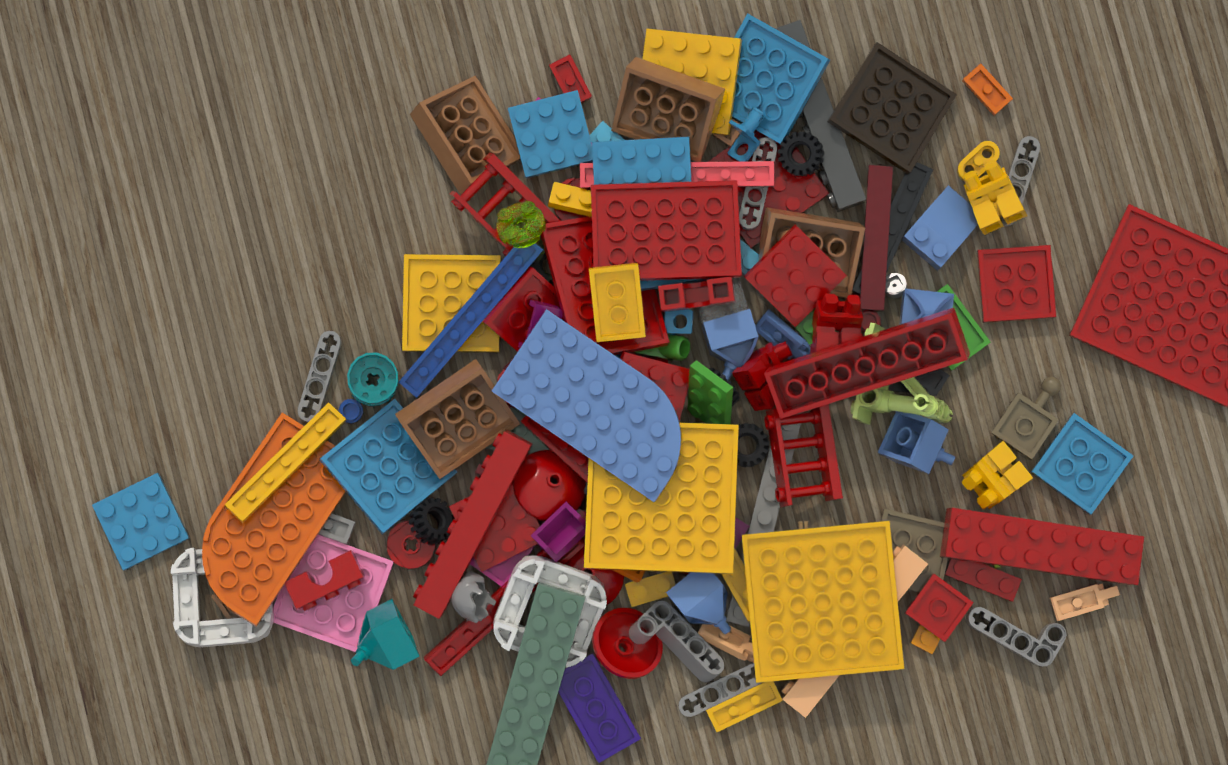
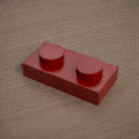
(569, 77)

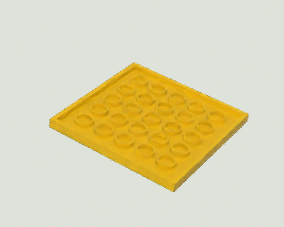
(686, 526)
(822, 601)

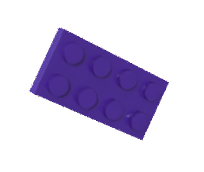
(596, 709)

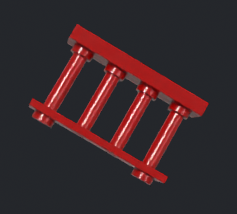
(511, 183)
(826, 463)

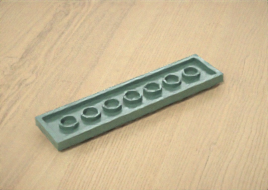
(536, 676)

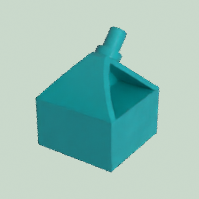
(385, 638)

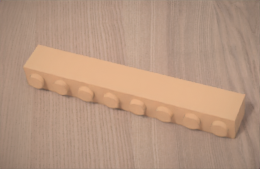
(806, 692)

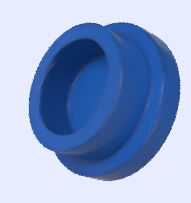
(351, 410)

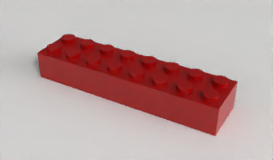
(867, 363)
(1042, 546)

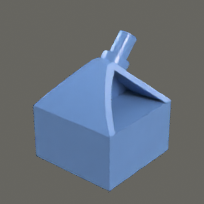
(923, 303)
(731, 339)
(915, 442)
(701, 600)

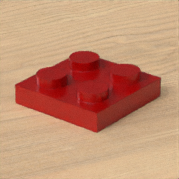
(939, 607)

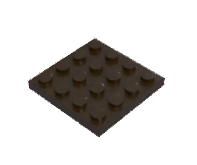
(892, 108)

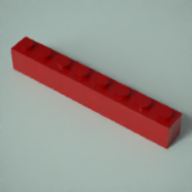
(472, 524)

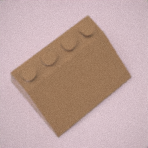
(666, 105)
(463, 129)
(835, 237)
(457, 419)

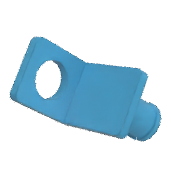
(746, 135)
(670, 322)

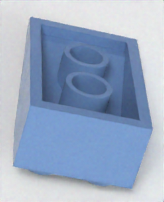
(941, 228)

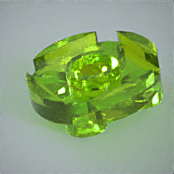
(518, 213)

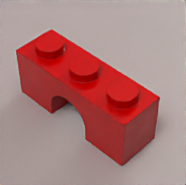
(696, 295)
(306, 592)

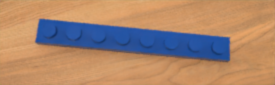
(468, 318)

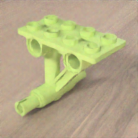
(887, 401)

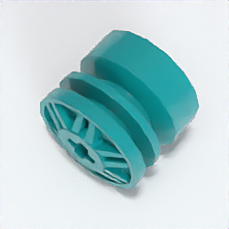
(374, 365)

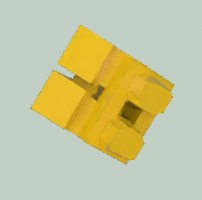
(993, 198)
(988, 483)

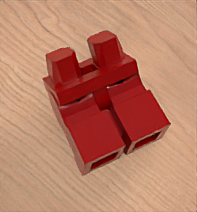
(834, 316)
(752, 377)

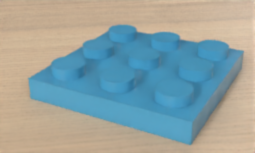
(551, 134)
(1082, 463)
(140, 521)

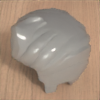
(471, 597)

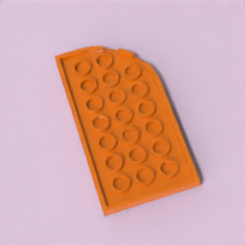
(256, 558)

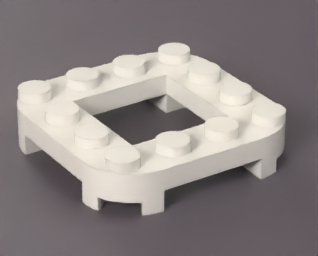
(547, 571)
(187, 610)

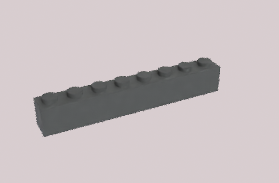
(837, 168)

